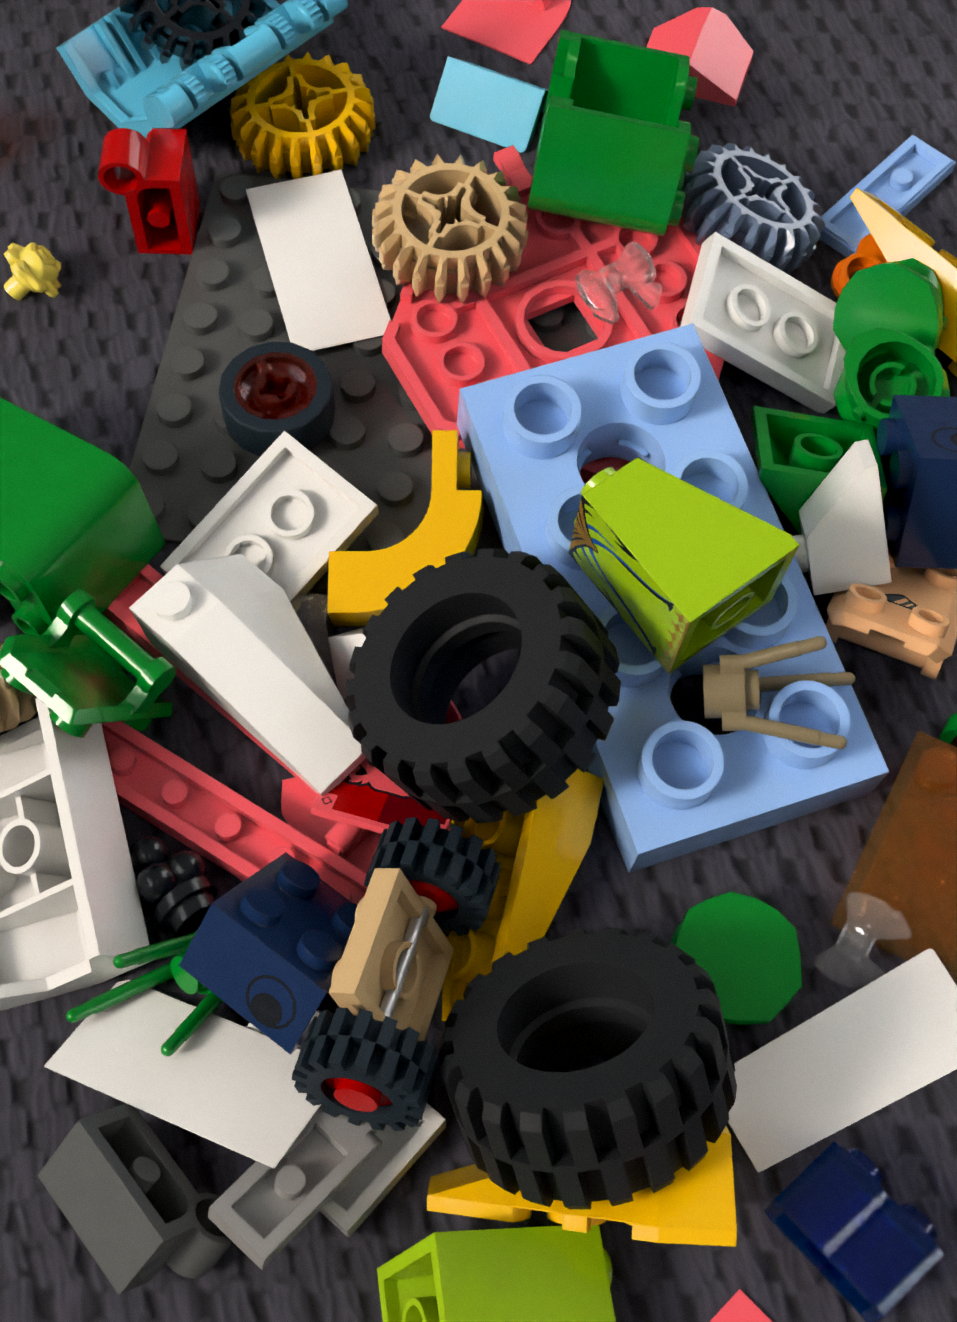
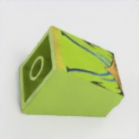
(675, 558)

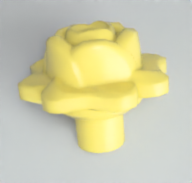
(32, 270)

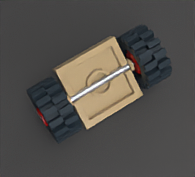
(373, 1049)

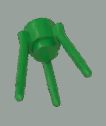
(151, 979)

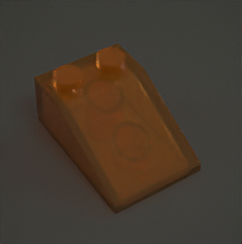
(914, 854)

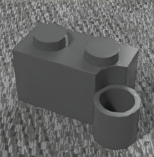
(131, 1201)

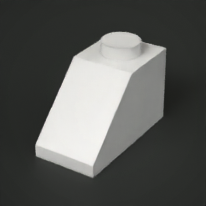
(845, 526)

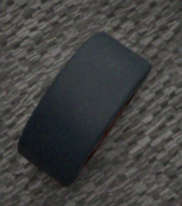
(251, 402)

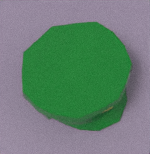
(892, 297)
(882, 366)
(747, 954)

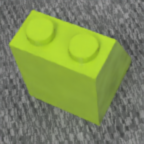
(500, 1277)

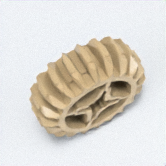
(463, 226)

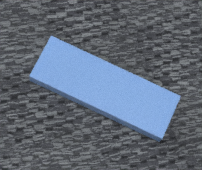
(898, 180)

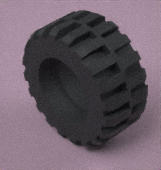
(530, 732)
(600, 1126)

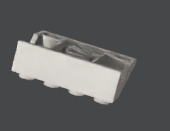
(62, 865)

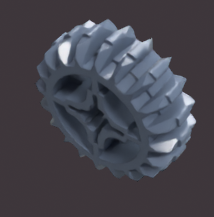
(752, 205)

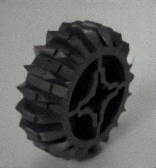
(165, 28)

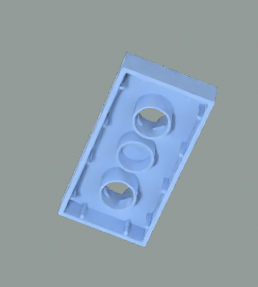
(664, 777)

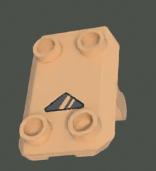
(901, 619)

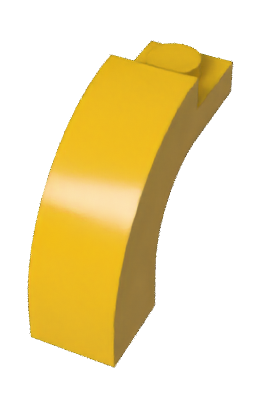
(452, 525)

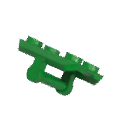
(83, 673)

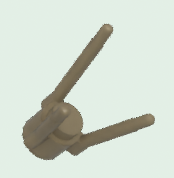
(735, 688)

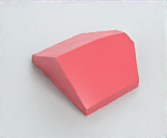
(714, 48)

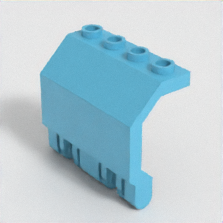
(146, 95)

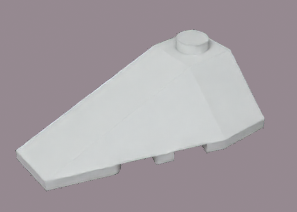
(254, 658)

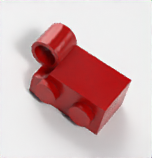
(157, 186)

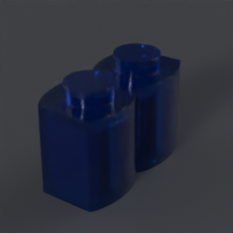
(855, 1231)

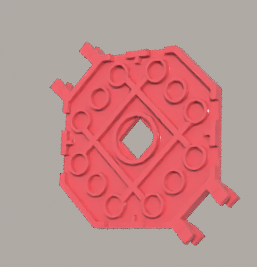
(458, 345)

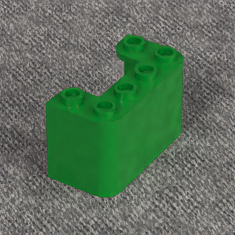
(614, 135)
(65, 520)

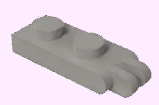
(273, 1205)

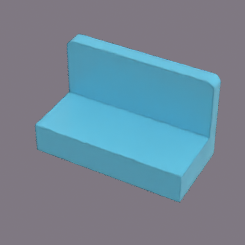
(488, 104)

